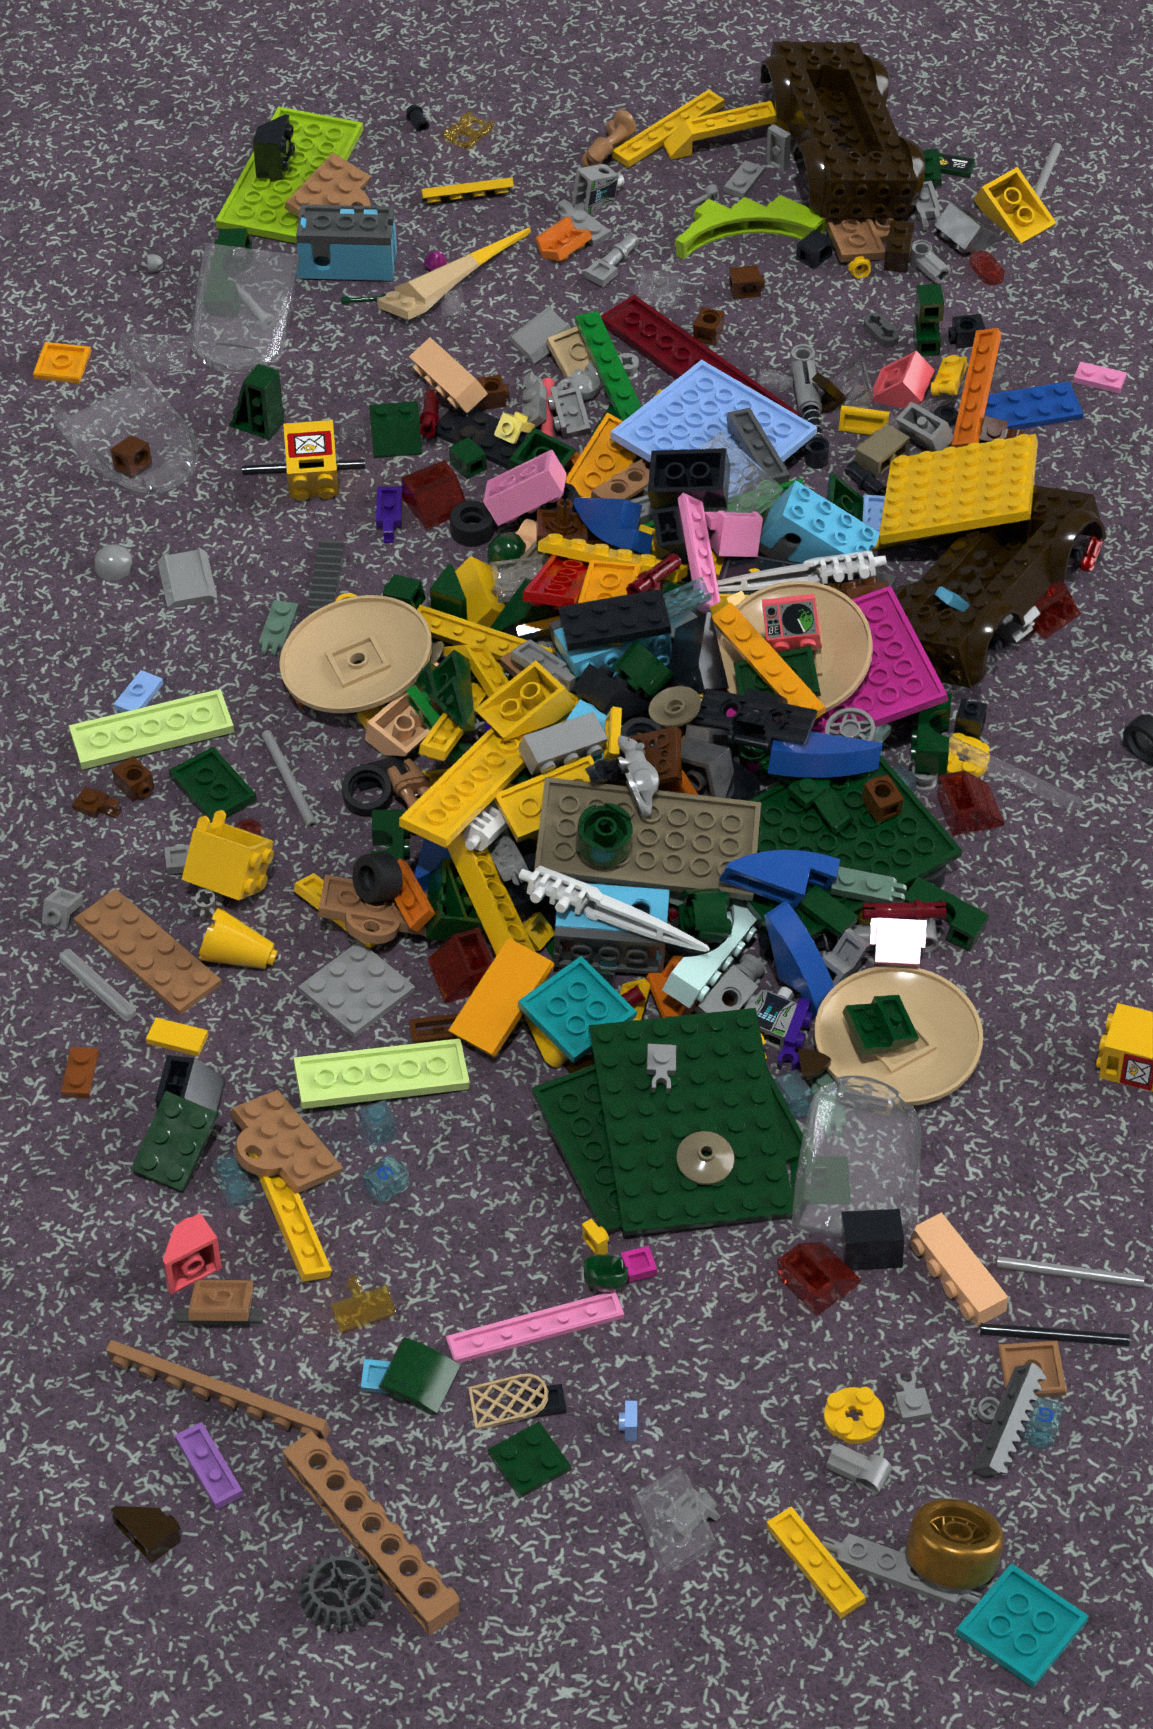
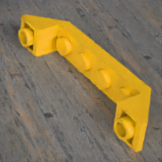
(680, 141)
(482, 665)

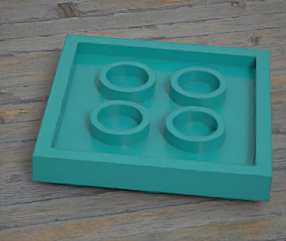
(572, 1002)
(1022, 1625)

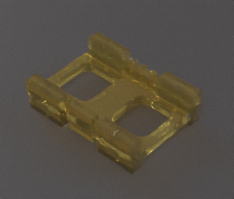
(462, 128)

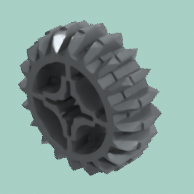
(316, 1600)

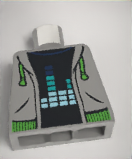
(595, 187)
(774, 1015)

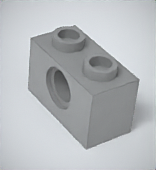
(925, 428)
(733, 983)

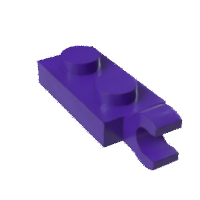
(389, 510)
(795, 1037)

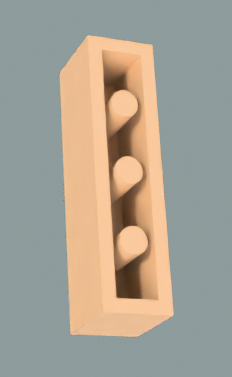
(448, 376)
(958, 1270)

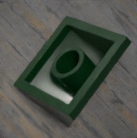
(844, 496)
(447, 594)

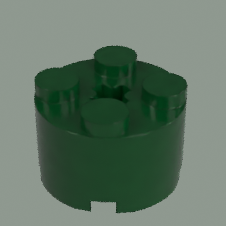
(643, 670)
(604, 835)
(705, 915)

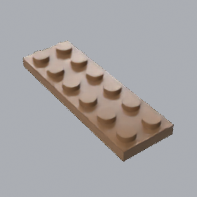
(148, 951)

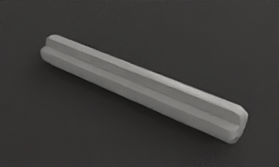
(97, 985)

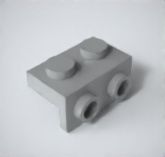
(570, 412)

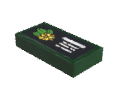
(956, 165)

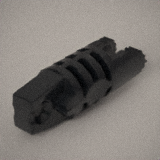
(605, 771)

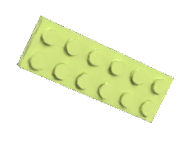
(151, 729)
(381, 1073)

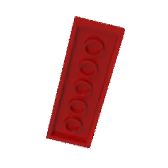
(557, 582)

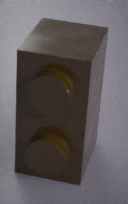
(899, 246)

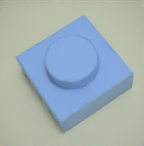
(628, 1421)

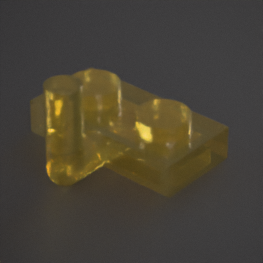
(363, 1306)

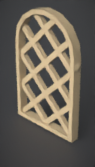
(516, 1416)

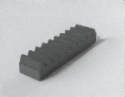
(756, 443)
(326, 574)
(1008, 1421)

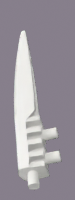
(812, 570)
(485, 828)
(601, 907)

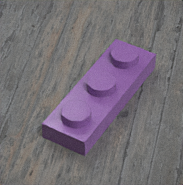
(209, 1466)

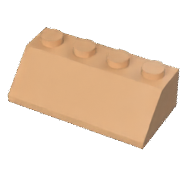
(398, 727)

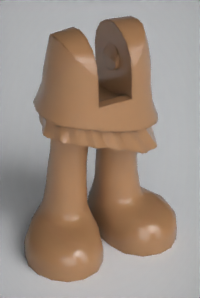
(618, 130)
(411, 783)

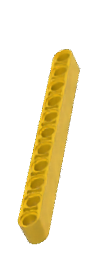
(498, 918)

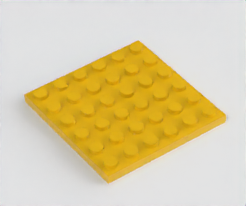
(959, 489)

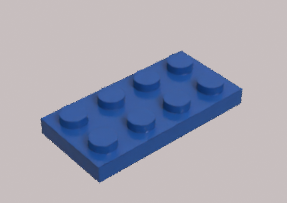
(1035, 406)

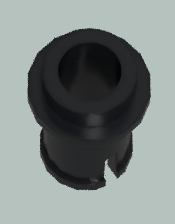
(416, 116)

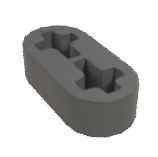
(877, 331)

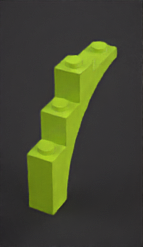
(747, 217)

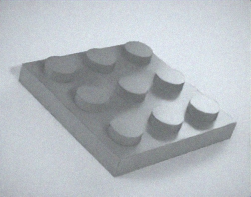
(356, 989)

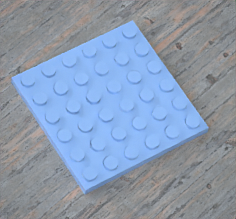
(697, 409)

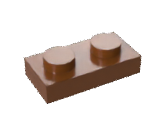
(80, 1072)

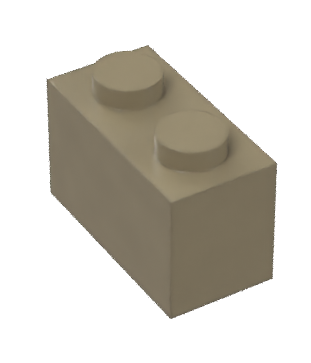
(882, 449)

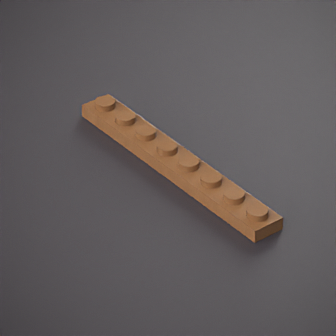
(227, 1394)

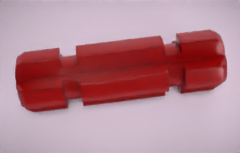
(1090, 554)

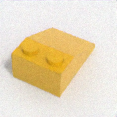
(1014, 206)
(526, 703)

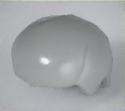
(113, 562)

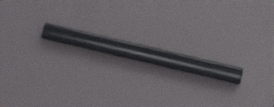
(282, 468)
(1054, 1334)

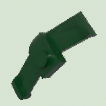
(817, 792)

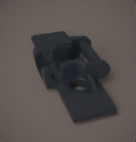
(760, 710)

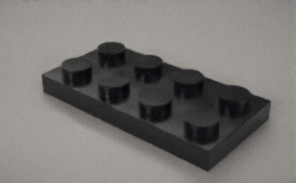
(479, 427)
(614, 620)

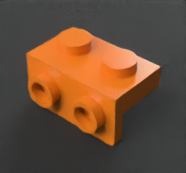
(561, 240)
(667, 1004)

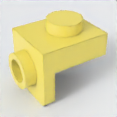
(512, 425)

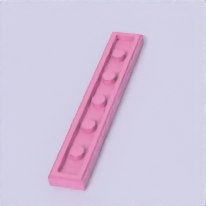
(698, 546)
(534, 1327)

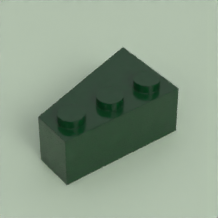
(260, 403)
(450, 902)

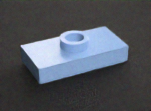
(873, 510)
(138, 692)

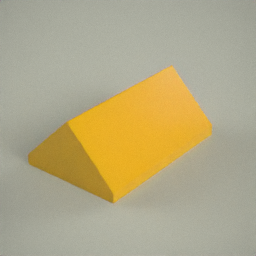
(477, 586)

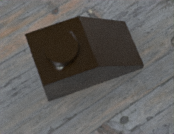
(147, 1529)

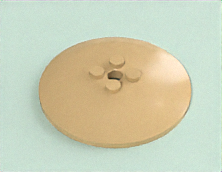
(370, 628)
(844, 635)
(943, 1020)

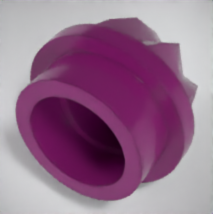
(434, 260)

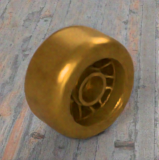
(954, 1544)

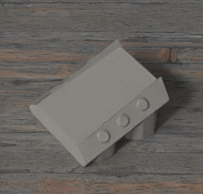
(533, 335)
(186, 578)

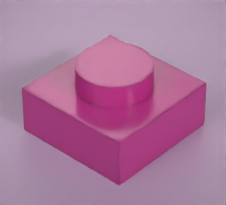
(639, 1263)

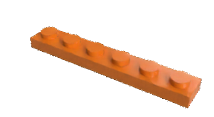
(976, 387)

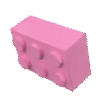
(525, 488)

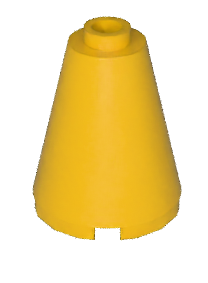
(236, 943)

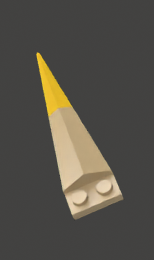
(425, 290)

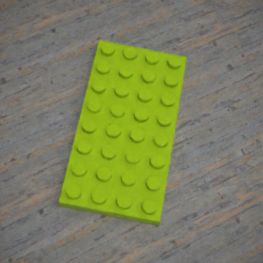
(261, 201)

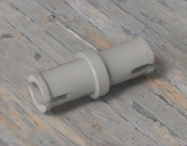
(621, 250)

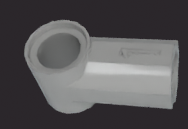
(925, 260)
(865, 1471)

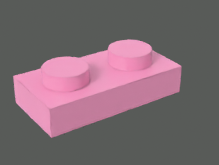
(1099, 377)

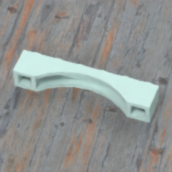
(693, 974)

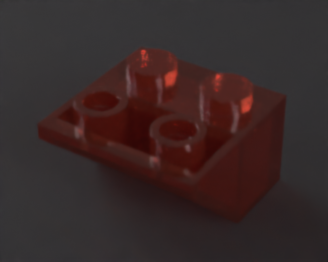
(432, 493)
(1056, 610)
(967, 803)
(460, 964)
(816, 1275)

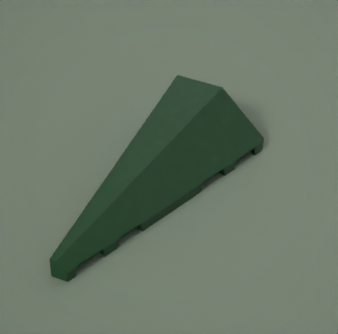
(451, 688)

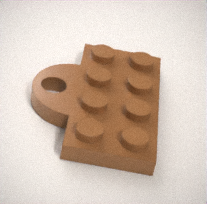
(332, 184)
(858, 237)
(342, 903)
(282, 1143)

